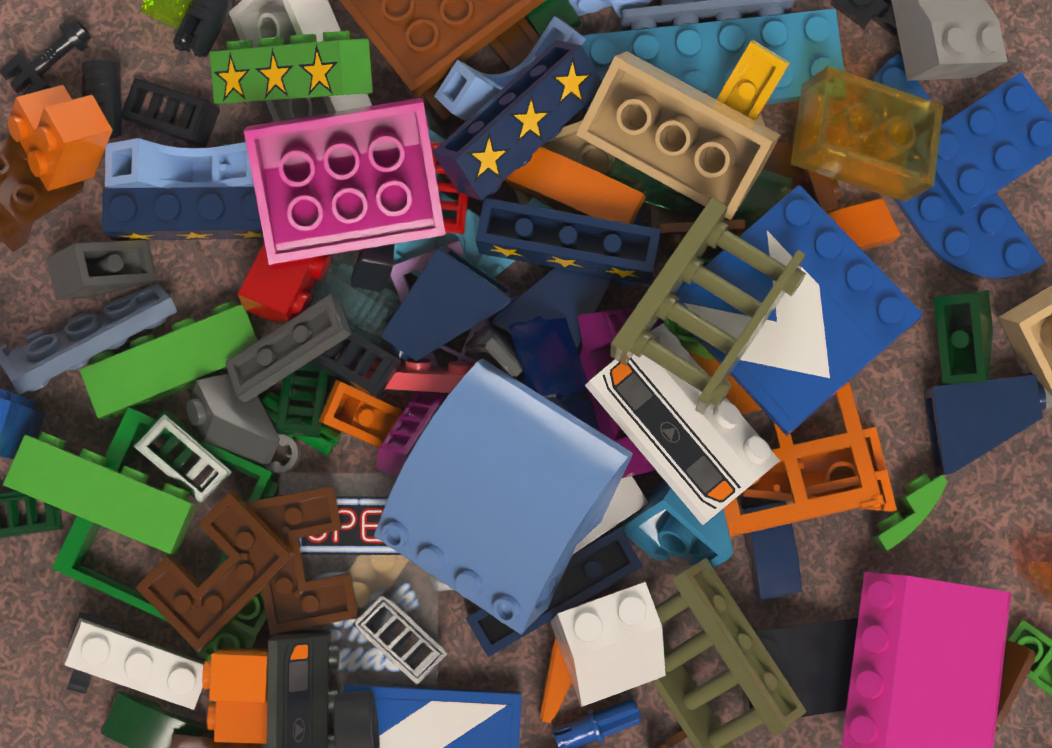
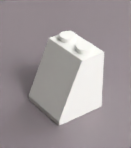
(611, 643)

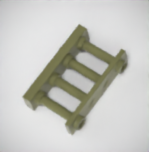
(687, 267)
(741, 650)

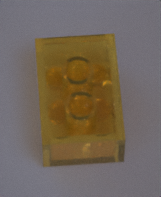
(867, 134)

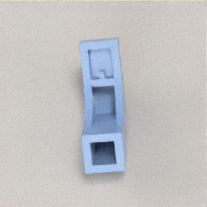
(468, 90)
(152, 165)

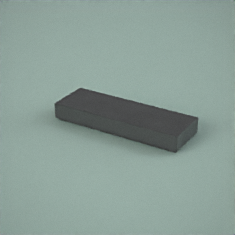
(288, 348)

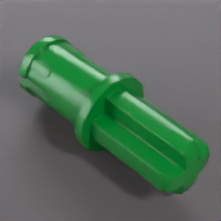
(328, 436)

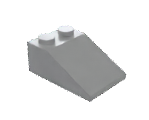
(948, 38)

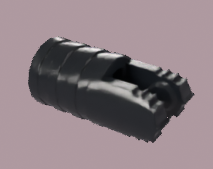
(202, 26)
(103, 81)

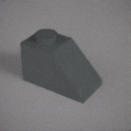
(100, 268)
(231, 423)

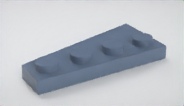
(84, 336)

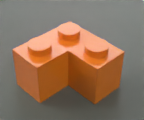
(60, 135)
(240, 689)

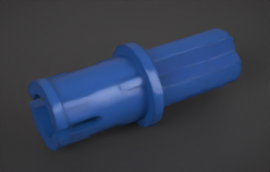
(597, 725)

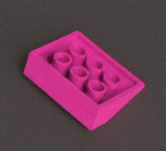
(344, 180)
(926, 664)

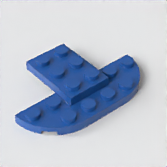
(978, 156)

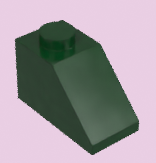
(964, 336)

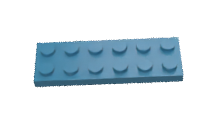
(709, 51)

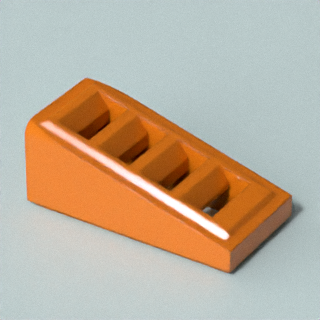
(556, 685)

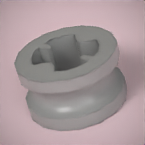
(276, 466)

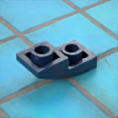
(773, 556)

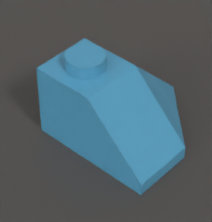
(670, 529)

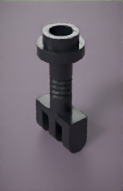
(32, 72)

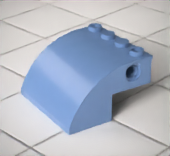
(501, 494)

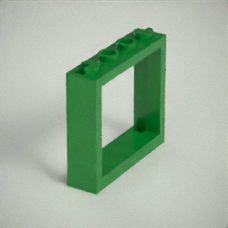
(84, 532)

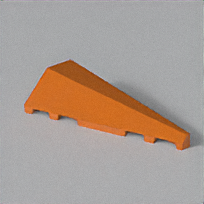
(827, 475)

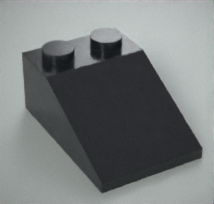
(813, 661)

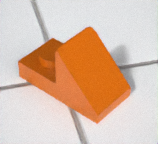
(359, 414)

